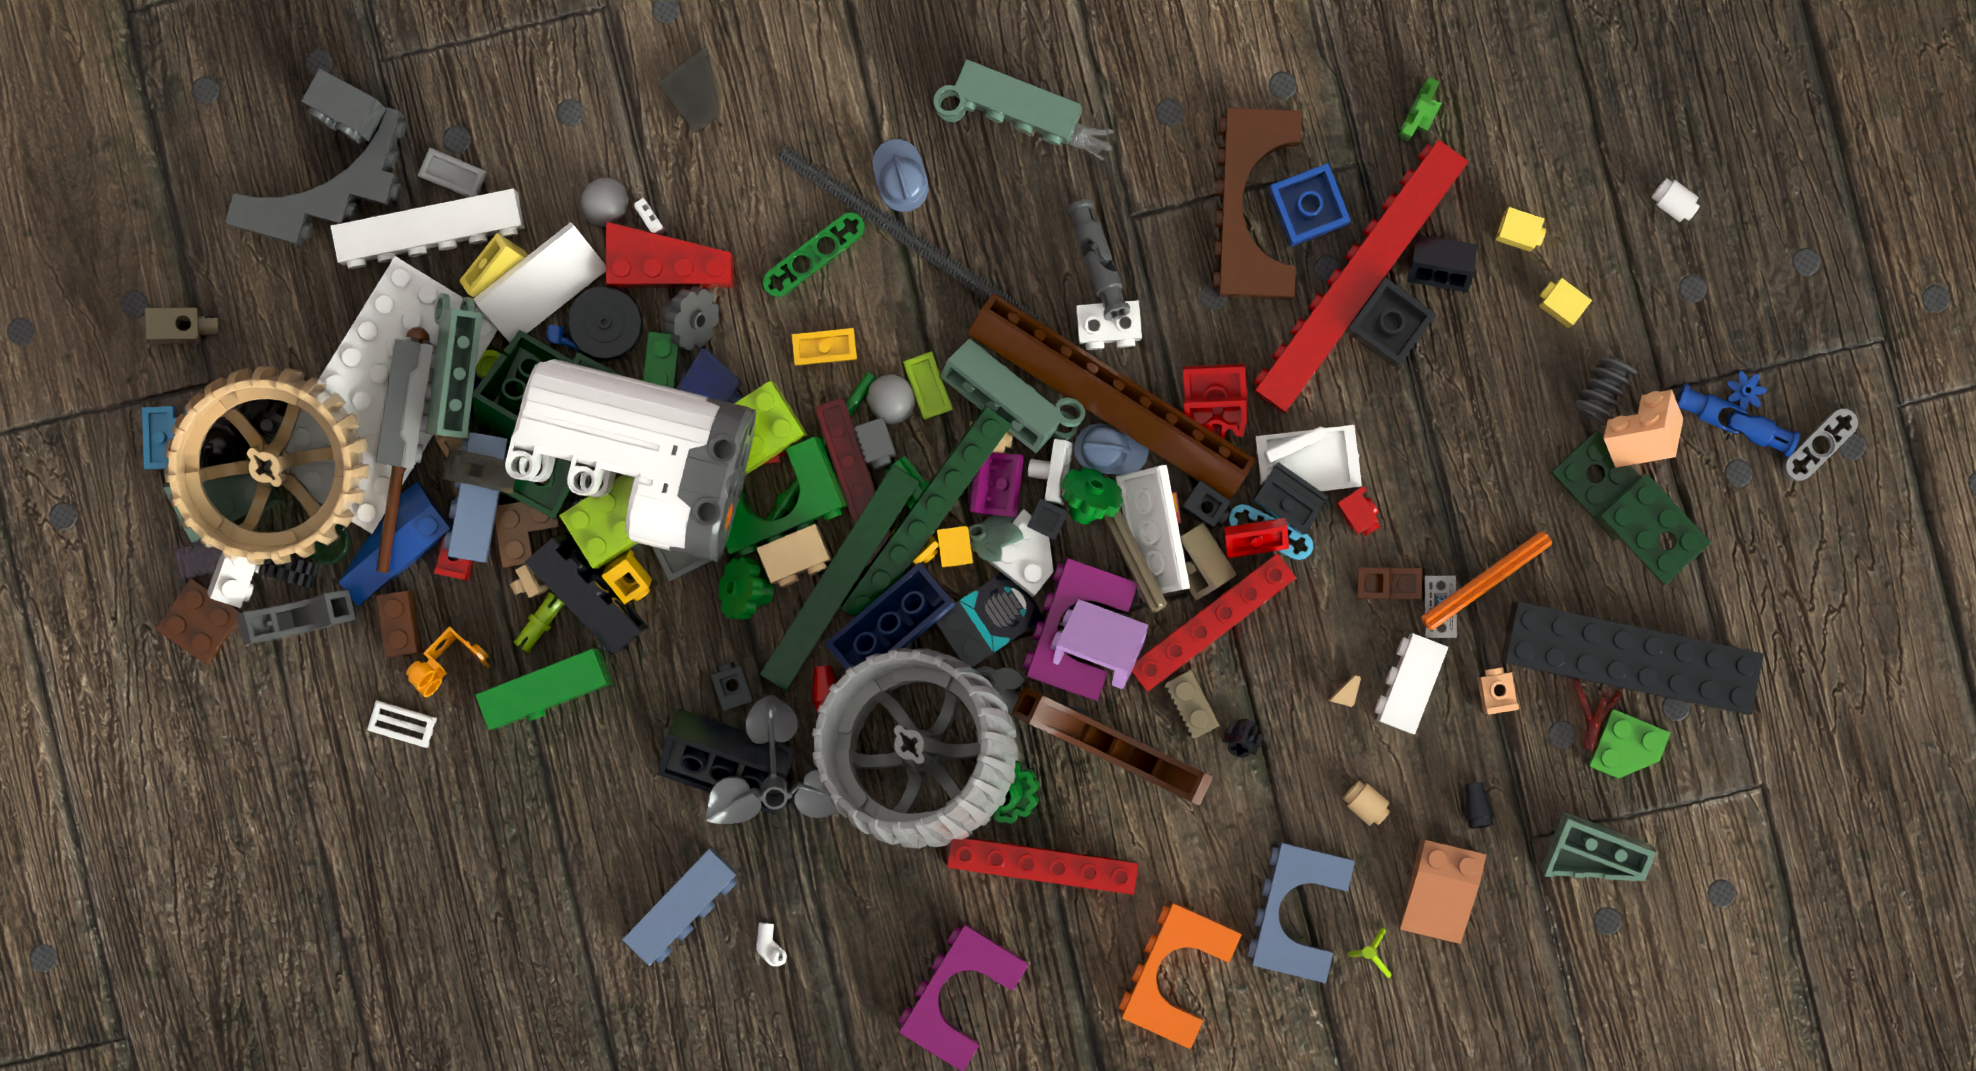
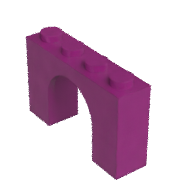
(1074, 583)
(967, 952)

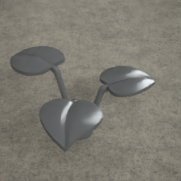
(731, 796)

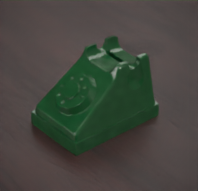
(502, 389)

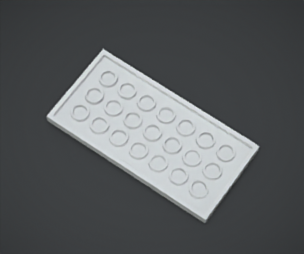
(361, 377)

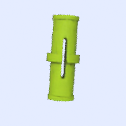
(539, 622)

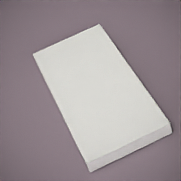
(541, 283)
(1153, 522)

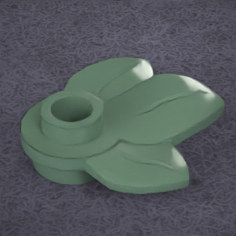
(993, 535)

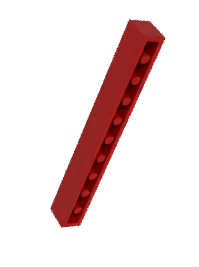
(1360, 277)

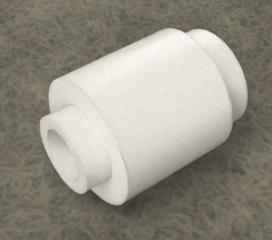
(1676, 200)

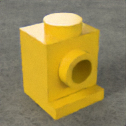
(623, 587)

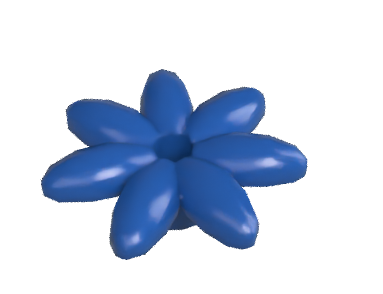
(1741, 394)

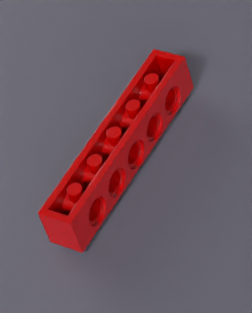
(1212, 622)
(1043, 865)

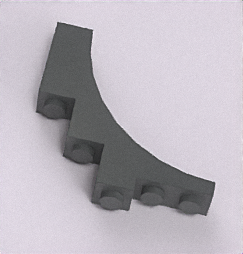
(333, 202)

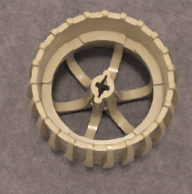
(220, 401)

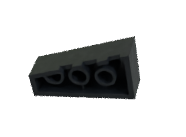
(586, 593)

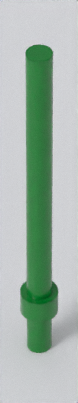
(785, 501)

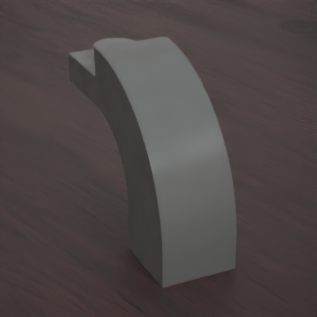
(296, 617)

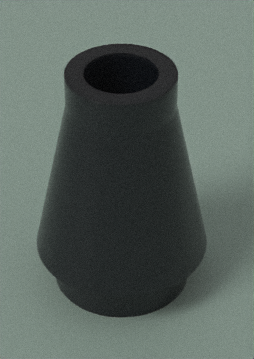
(1477, 806)

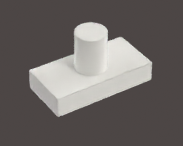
(1053, 470)

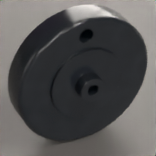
(605, 323)

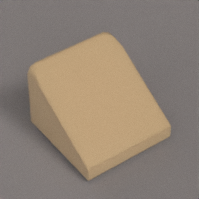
(1347, 692)

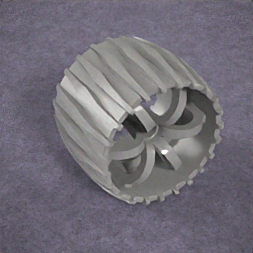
(844, 716)

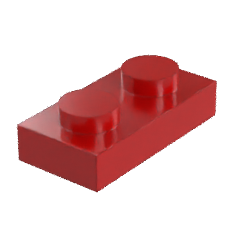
(1256, 538)

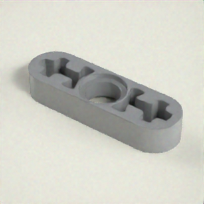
(1842, 435)

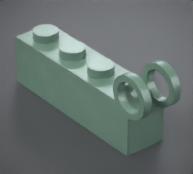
(1012, 101)
(454, 367)
(992, 384)

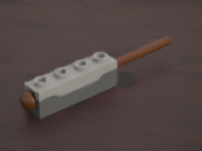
(402, 423)

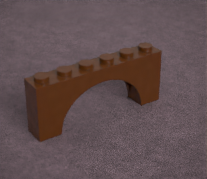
(1242, 265)

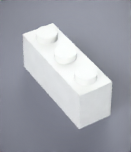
(1410, 683)

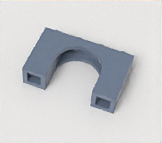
(1291, 868)

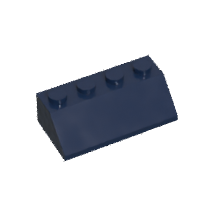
(892, 618)

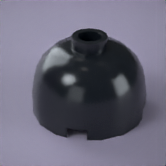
(223, 444)

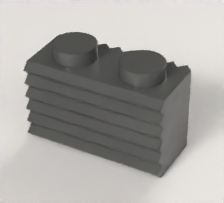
(875, 443)

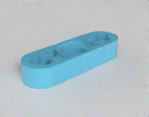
(1252, 515)

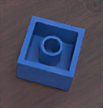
(1308, 205)

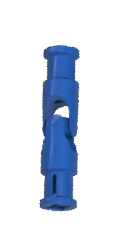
(1757, 428)

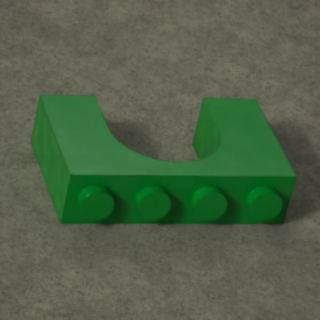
(818, 498)

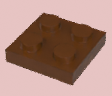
(198, 622)

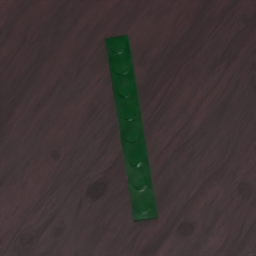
(928, 510)

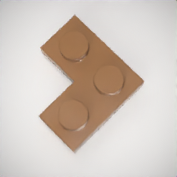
(513, 531)

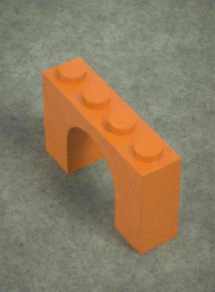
(1178, 929)

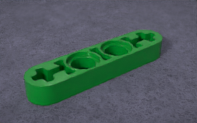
(816, 258)

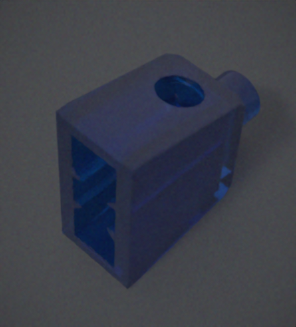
(711, 379)

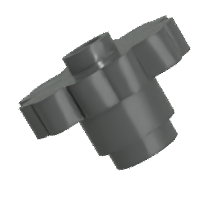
(690, 317)

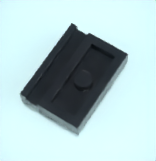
(1290, 497)

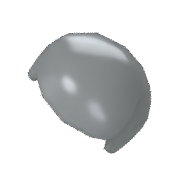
(604, 201)
(891, 399)

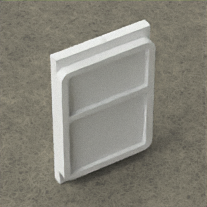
(1325, 464)

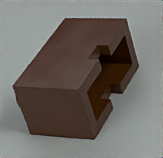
(399, 624)

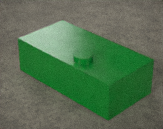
(544, 689)

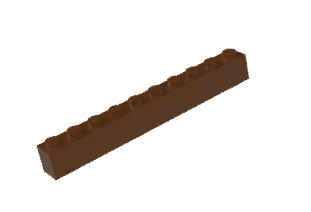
(1111, 396)

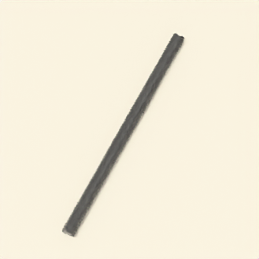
(893, 228)

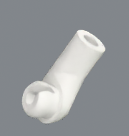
(767, 948)

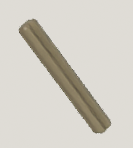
(1136, 562)

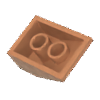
(1442, 890)

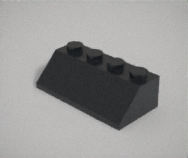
(705, 751)

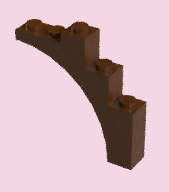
(1112, 745)

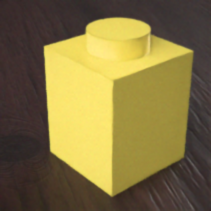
(1521, 229)
(1563, 302)

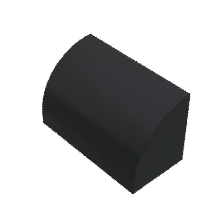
(1442, 263)

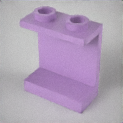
(1101, 638)

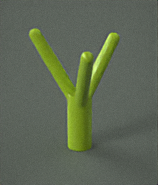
(1370, 952)

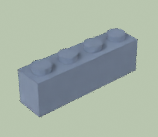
(475, 507)
(680, 906)

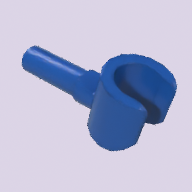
(555, 336)

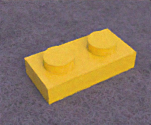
(824, 347)

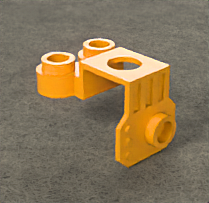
(428, 675)

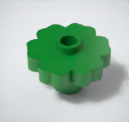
(1090, 495)
(743, 589)
(1021, 797)

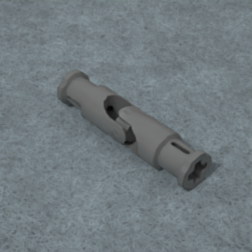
(1099, 262)

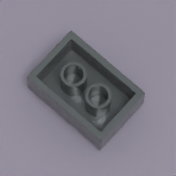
(343, 107)

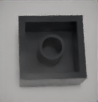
(1390, 322)

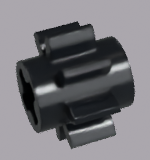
(1242, 738)

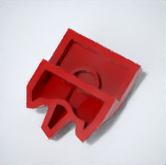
(1217, 397)

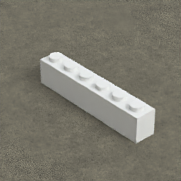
(427, 228)

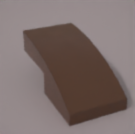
(1390, 583)

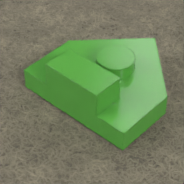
(1422, 111)

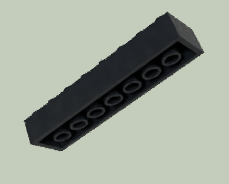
(1632, 658)

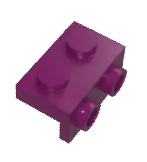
(997, 485)

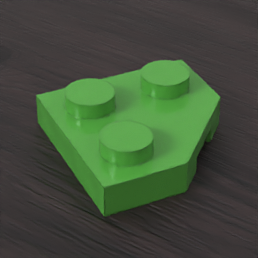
(1627, 745)

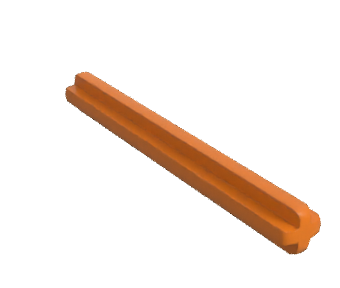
(1486, 580)

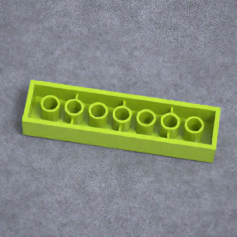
(601, 522)

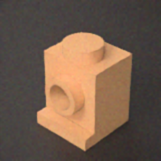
(1496, 704)

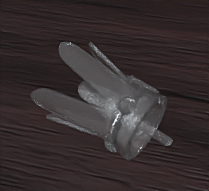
(1082, 138)

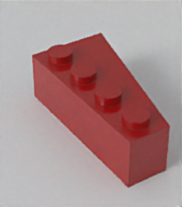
(659, 261)

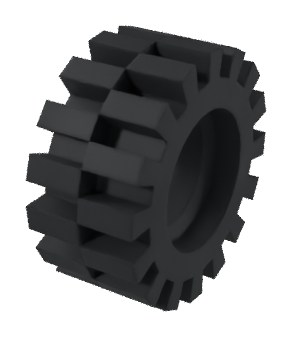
(296, 572)

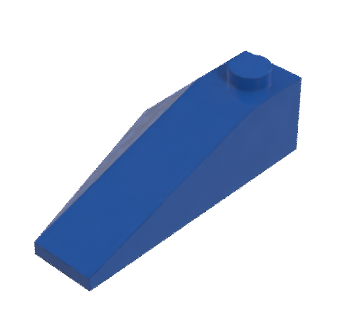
(417, 531)

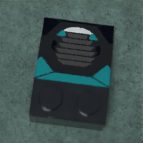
(988, 619)

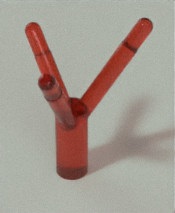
(1594, 723)

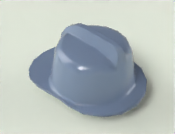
(900, 175)
(1109, 450)

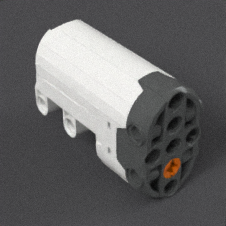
(677, 444)

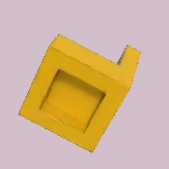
(955, 546)

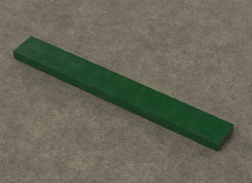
(839, 577)

